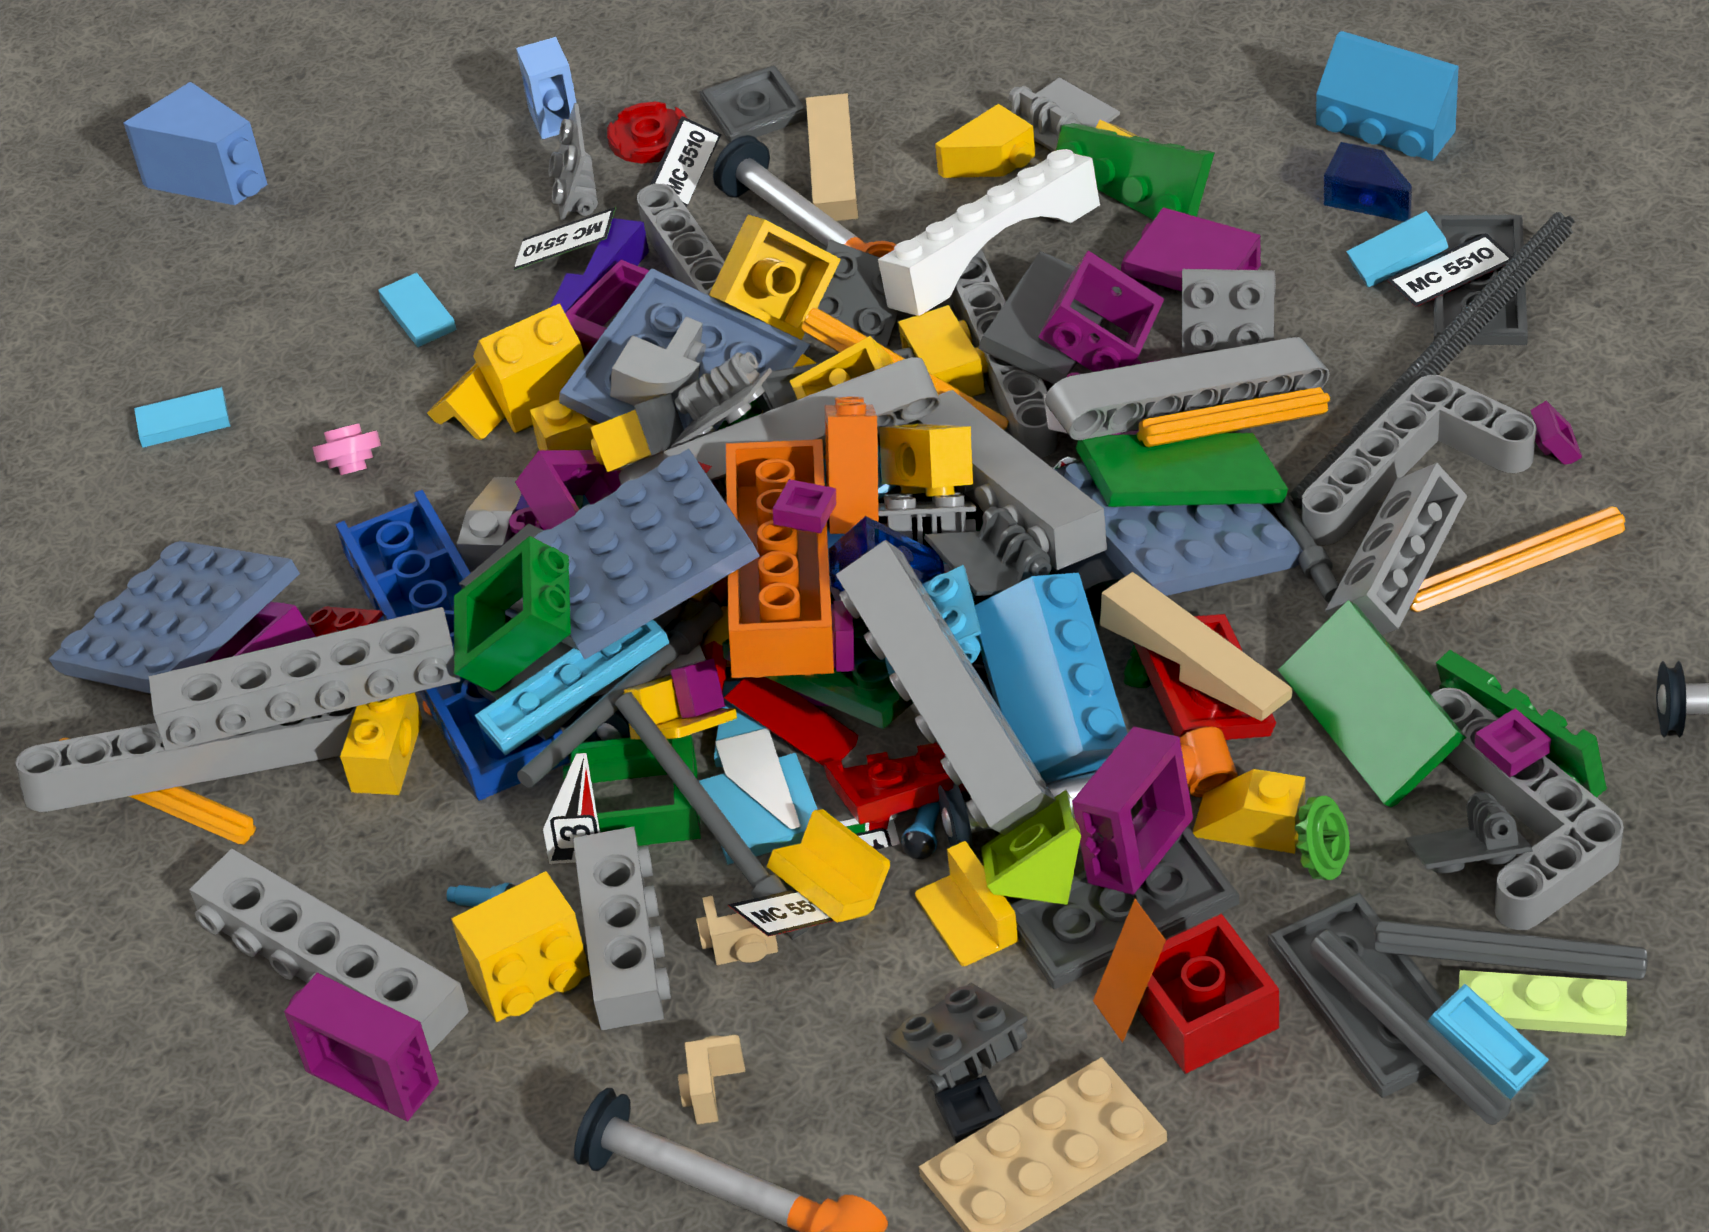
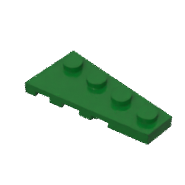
(1141, 171)
(1572, 753)

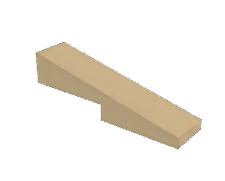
(832, 156)
(1205, 657)

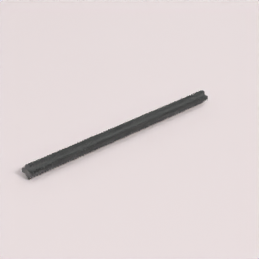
(1456, 335)

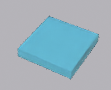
(755, 823)

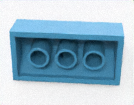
(1051, 674)

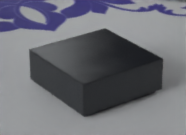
(968, 1107)

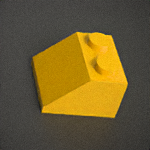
(529, 363)

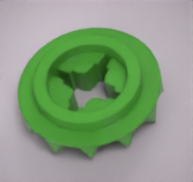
(1322, 837)

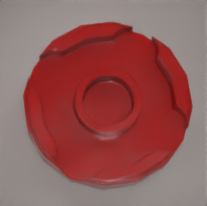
(643, 144)

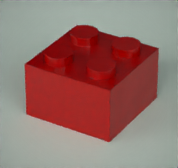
(1208, 995)

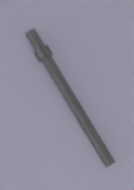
(1314, 558)
(682, 640)
(701, 801)

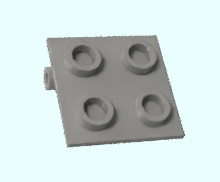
(1056, 106)
(572, 170)
(1226, 308)
(720, 395)
(951, 508)

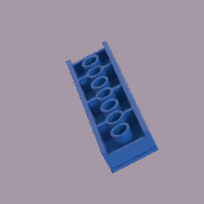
(414, 567)

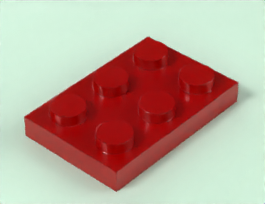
(1192, 709)

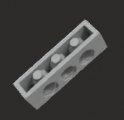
(1400, 547)
(619, 930)

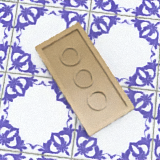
(1043, 1152)

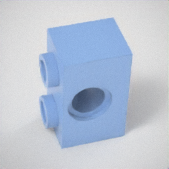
(546, 85)

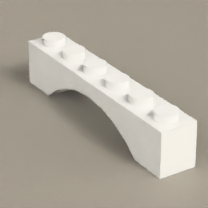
(928, 267)

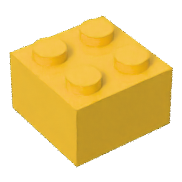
(774, 275)
(521, 947)

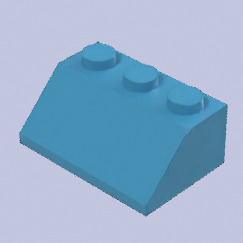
(1388, 96)

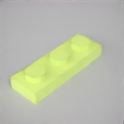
(1553, 1001)

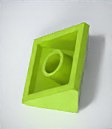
(1036, 856)

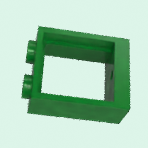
(496, 652)
(632, 759)

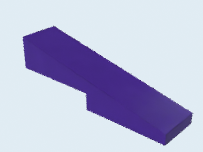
(624, 242)

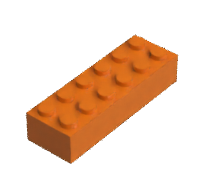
(783, 597)

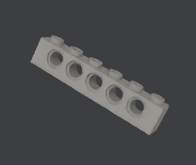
(303, 679)
(311, 937)

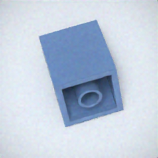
(196, 148)

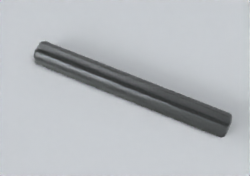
(1510, 949)
(1411, 1027)

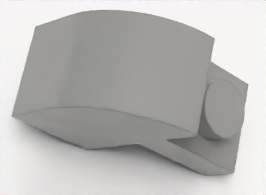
(651, 371)

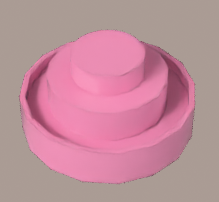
(347, 448)

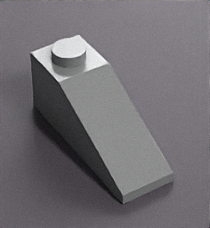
(487, 521)

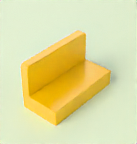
(471, 404)
(661, 704)
(832, 868)
(966, 911)

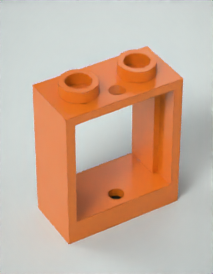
(851, 461)

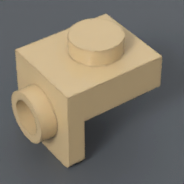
(732, 937)
(705, 1060)

